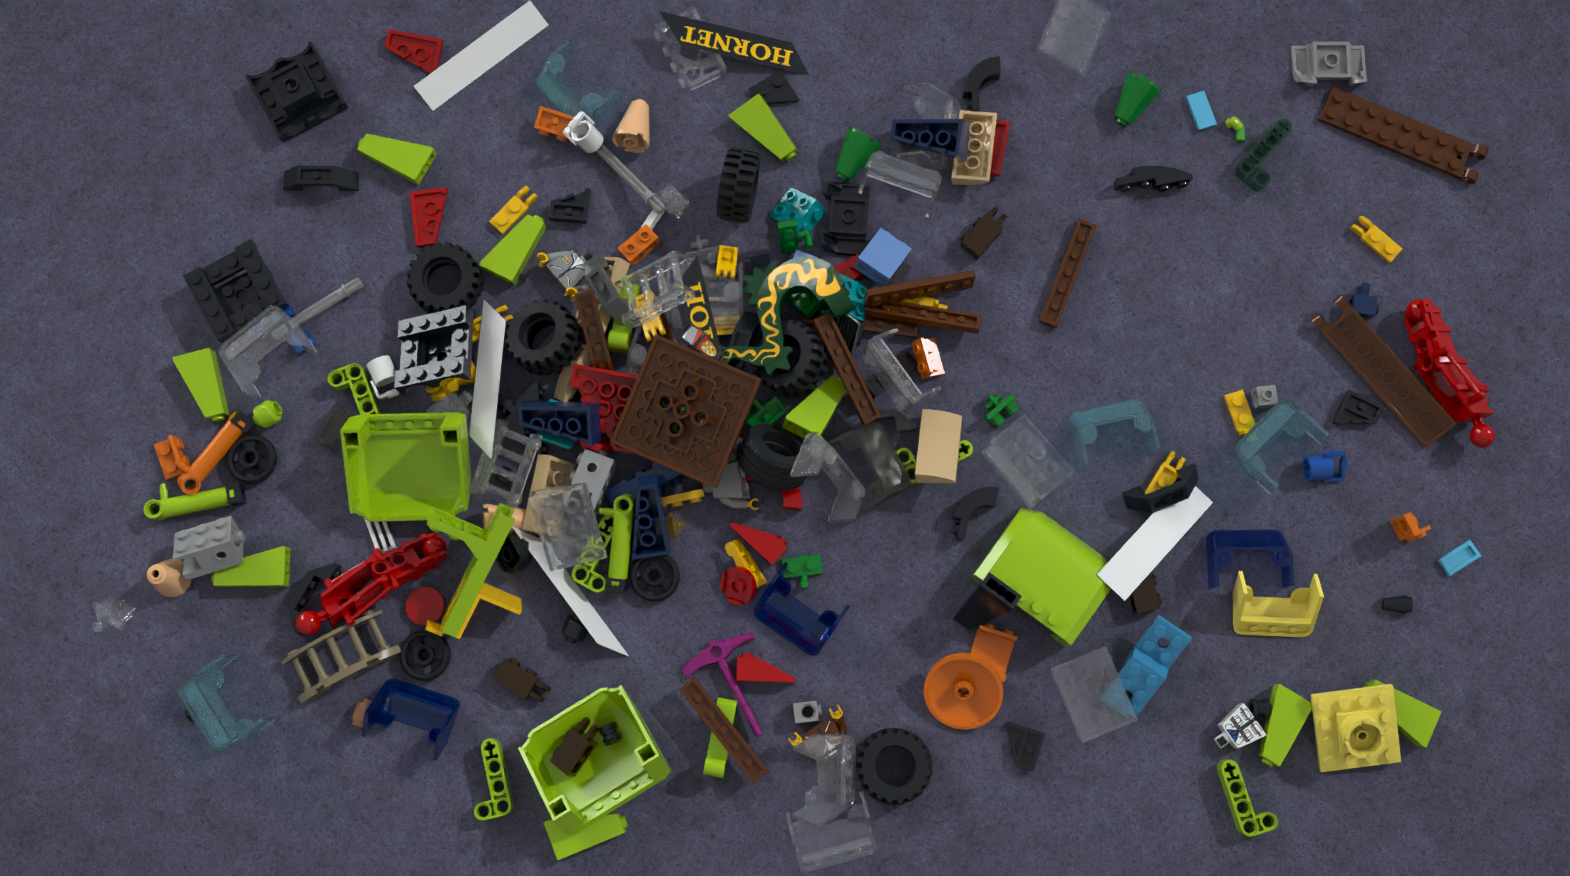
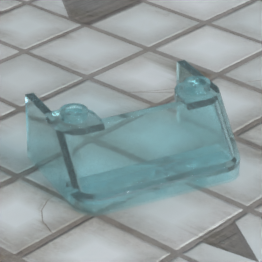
(563, 96)
(1283, 417)
(1084, 424)
(210, 712)

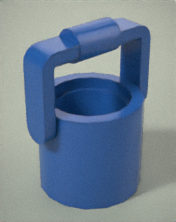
(1322, 468)

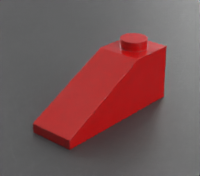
(764, 543)
(757, 670)

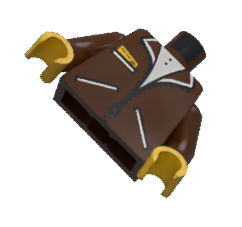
(832, 725)

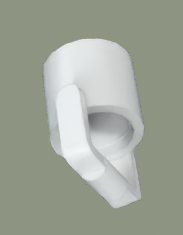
(584, 133)
(382, 373)

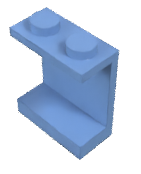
(882, 257)

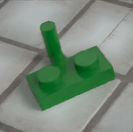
(789, 237)
(804, 303)
(766, 412)
(803, 567)

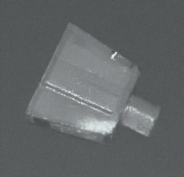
(453, 403)

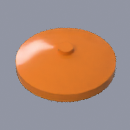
(963, 691)

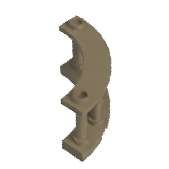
(345, 671)

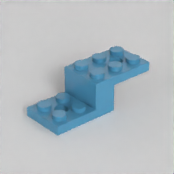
(1149, 662)

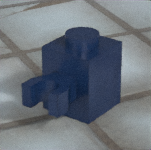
(1364, 304)

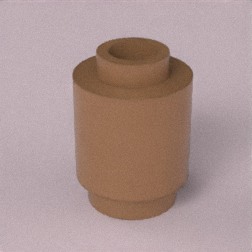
(359, 711)

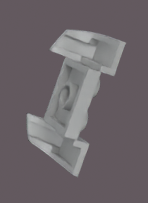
(1328, 62)

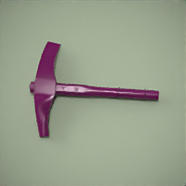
(716, 654)

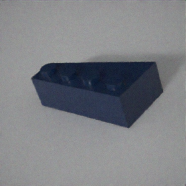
(938, 136)
(569, 419)
(665, 476)
(650, 525)

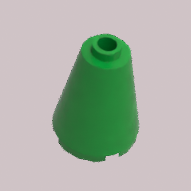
(1135, 98)
(855, 153)

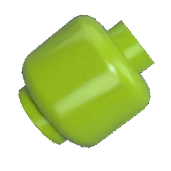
(267, 414)

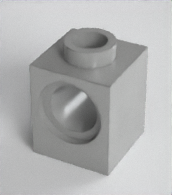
(1264, 397)
(799, 718)

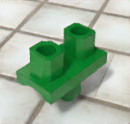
(1007, 404)

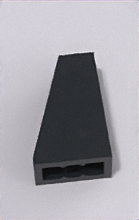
(987, 602)

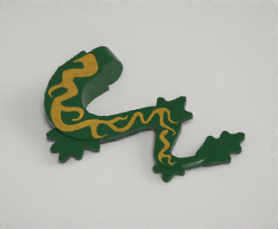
(769, 291)

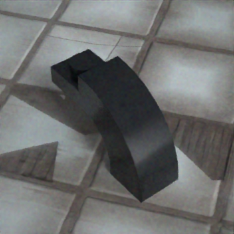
(983, 72)
(974, 500)

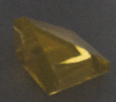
(675, 525)

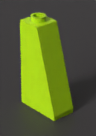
(764, 126)
(400, 157)
(514, 250)
(204, 381)
(816, 410)
(258, 570)
(1414, 717)
(1285, 721)
(598, 832)

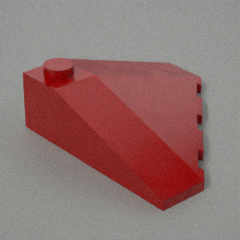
(607, 388)

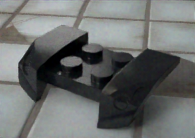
(847, 218)

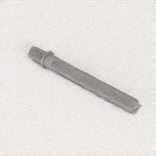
(651, 199)
(328, 301)

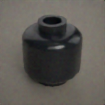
(574, 629)

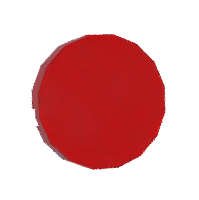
(604, 443)
(738, 585)
(425, 605)

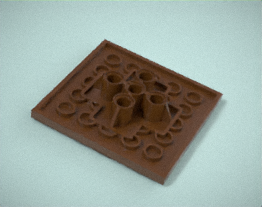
(720, 393)

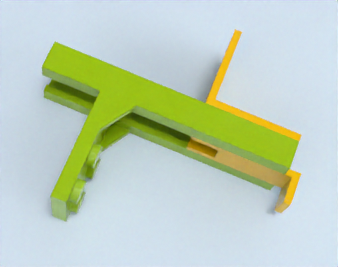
(485, 547)

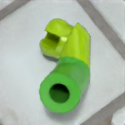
(1238, 126)

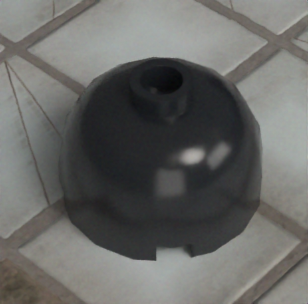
(514, 554)

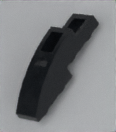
(1159, 176)

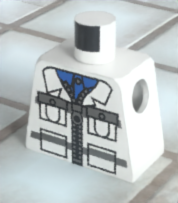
(1239, 728)

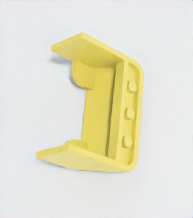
(1276, 615)

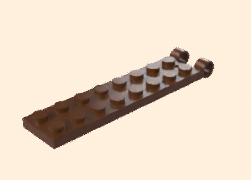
(1401, 134)
(1386, 374)

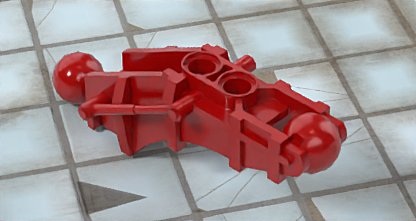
(1446, 372)
(339, 599)

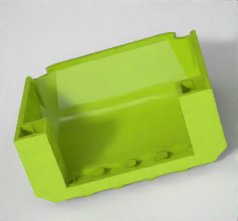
(406, 465)
(1049, 571)
(610, 773)

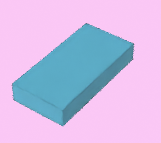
(1201, 110)
(1459, 558)

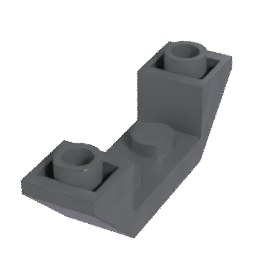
(603, 287)

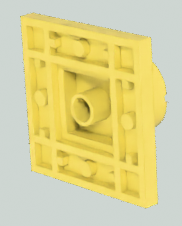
(1356, 728)

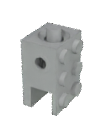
(596, 472)
(209, 547)

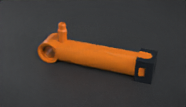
(214, 452)

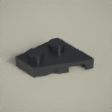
(775, 89)
(571, 208)
(1357, 410)
(1025, 745)

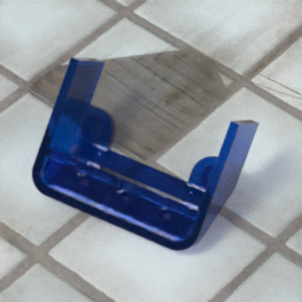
(1222, 543)
(793, 618)
(413, 707)

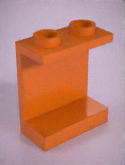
(994, 647)

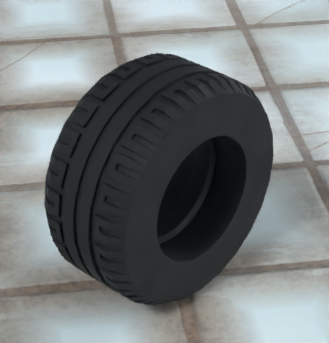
(769, 456)

